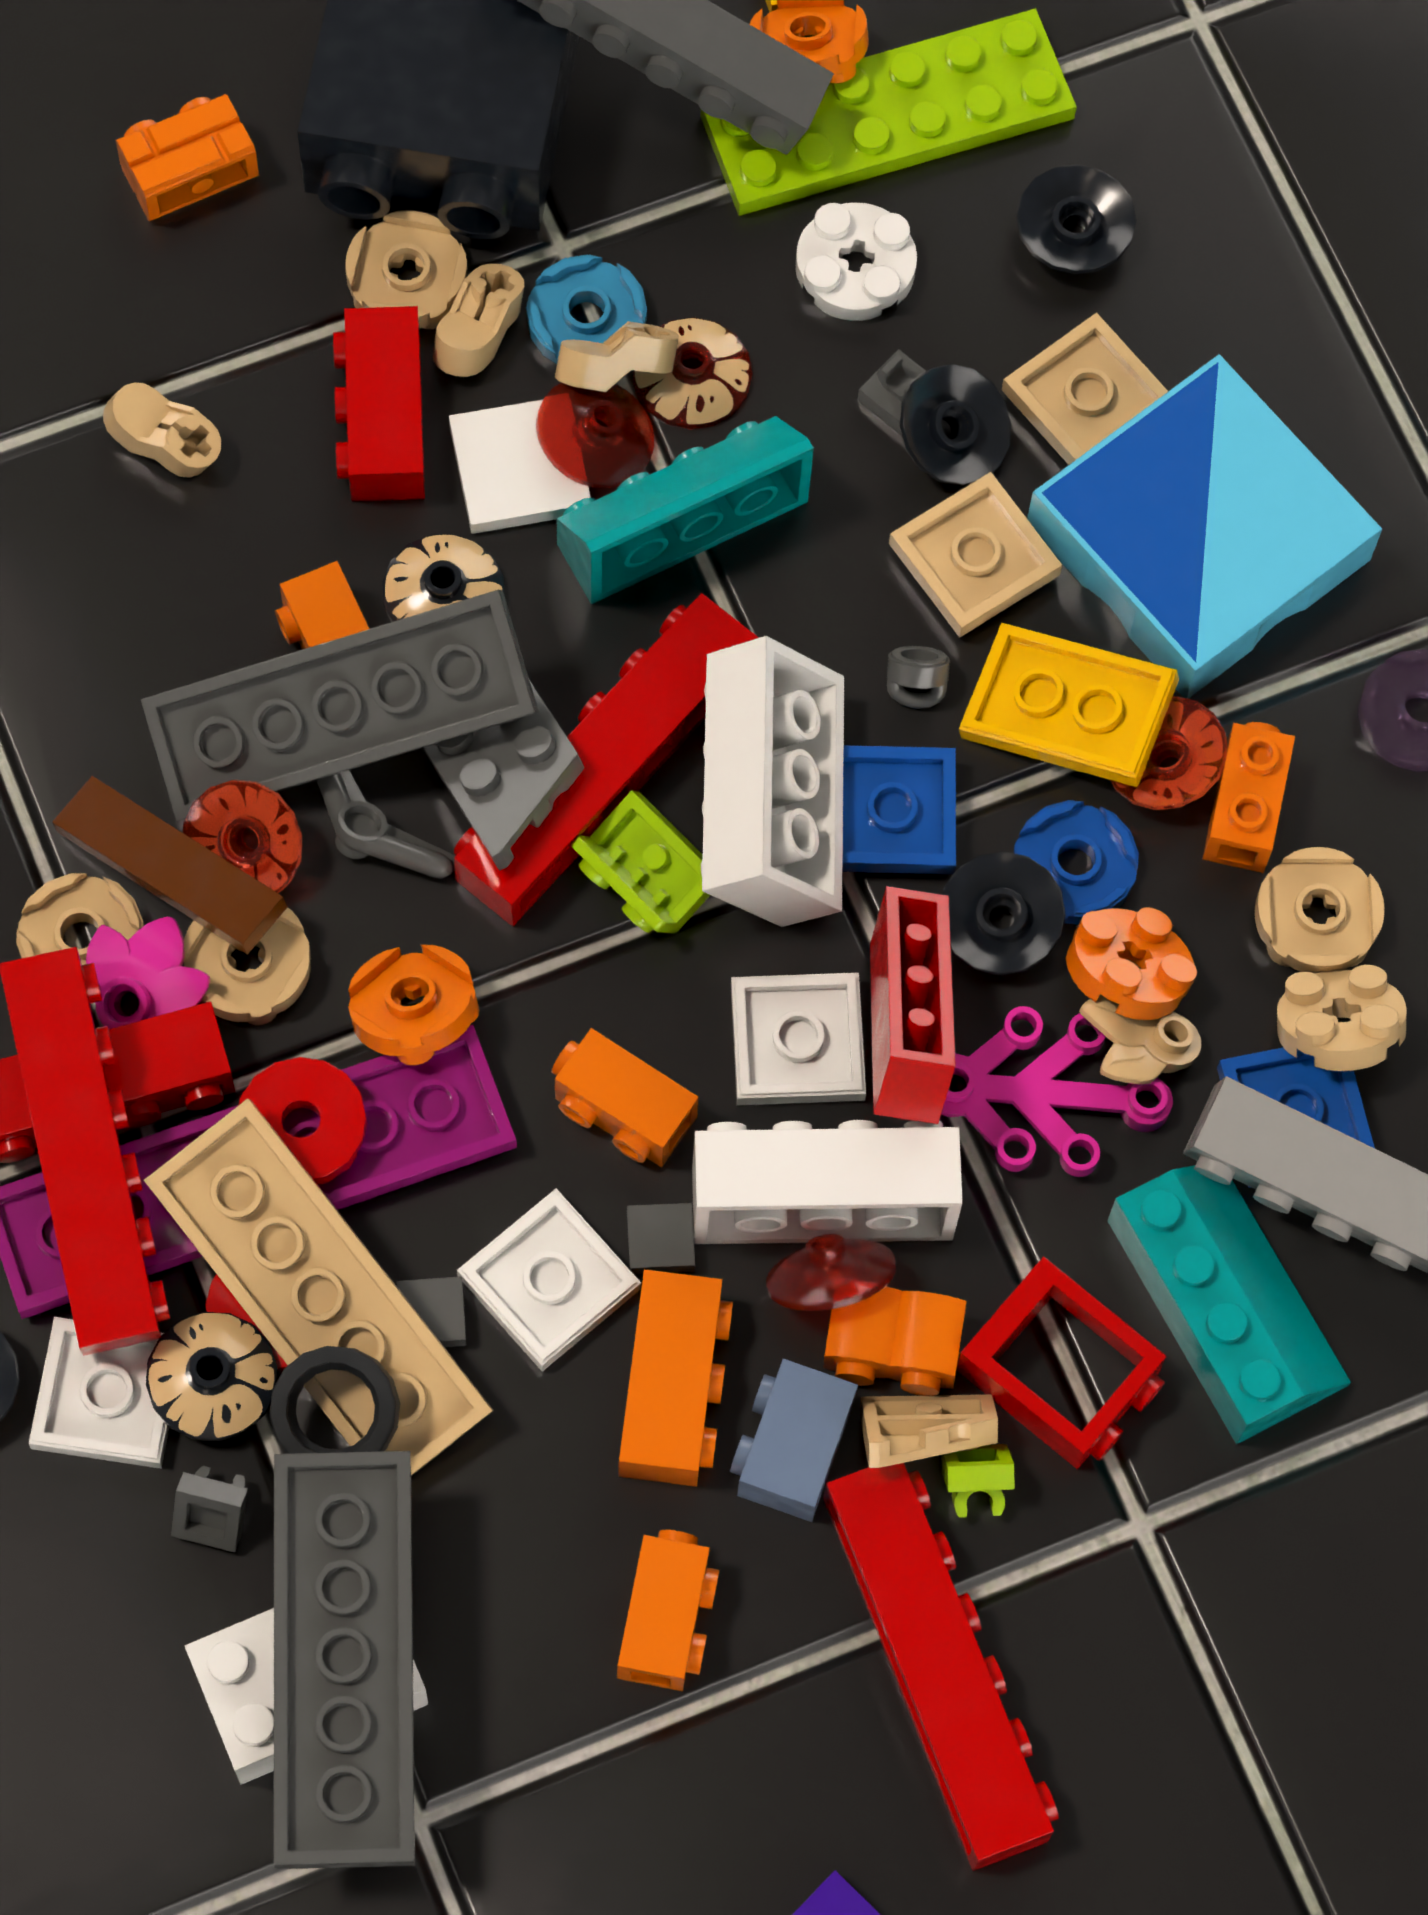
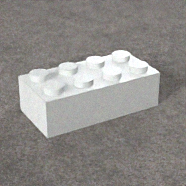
(773, 782)
(826, 1181)

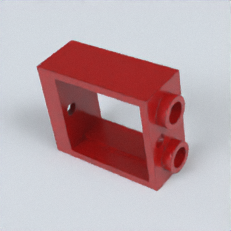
(980, 1365)

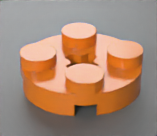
(838, 30)
(1145, 937)
(418, 1029)

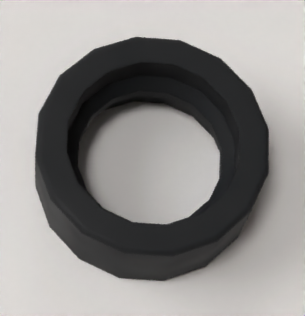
(334, 1358)

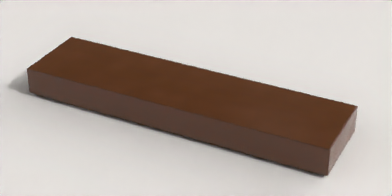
(170, 865)

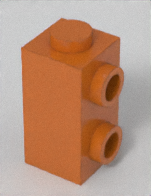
(319, 608)
(1249, 796)
(624, 1097)
(664, 1610)

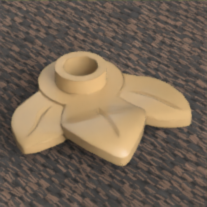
(1142, 1046)

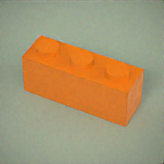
(674, 1378)

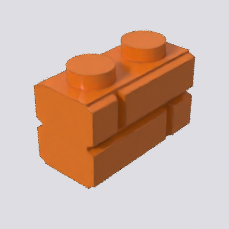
(187, 156)

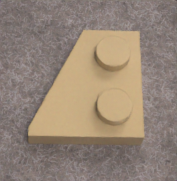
(925, 1426)

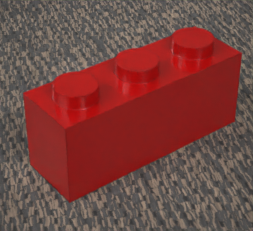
(380, 404)

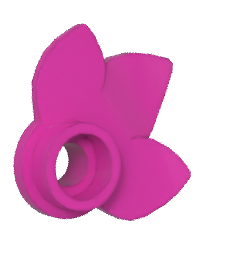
(148, 967)

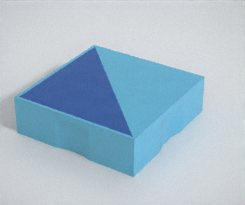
(1203, 524)

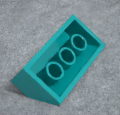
(685, 506)
(1226, 1299)

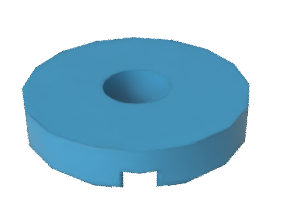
(581, 281)

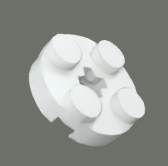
(864, 229)

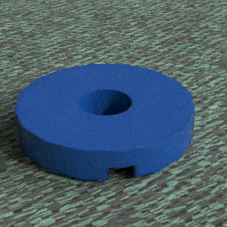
(1098, 835)

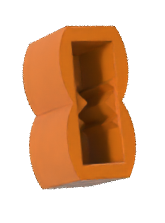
(899, 1338)

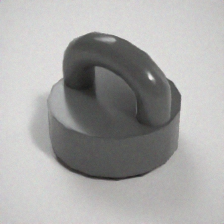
(917, 669)

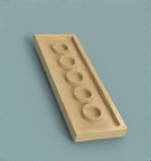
(313, 1282)

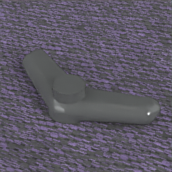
(364, 831)

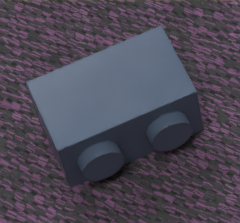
(795, 1439)

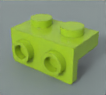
(645, 864)

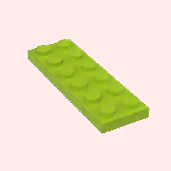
(906, 112)

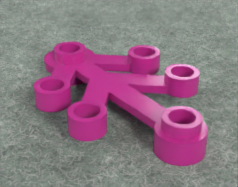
(1036, 1092)

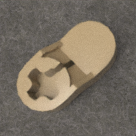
(461, 341)
(604, 364)
(162, 430)

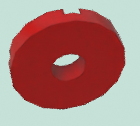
(328, 1093)

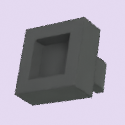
(888, 387)
(209, 1510)

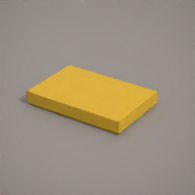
(1069, 704)

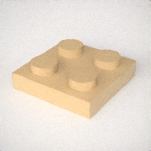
(1082, 388)
(975, 554)

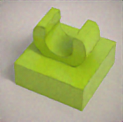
(982, 1469)

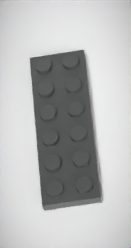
(343, 702)
(343, 1660)

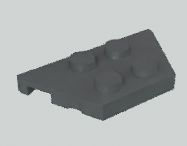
(507, 776)

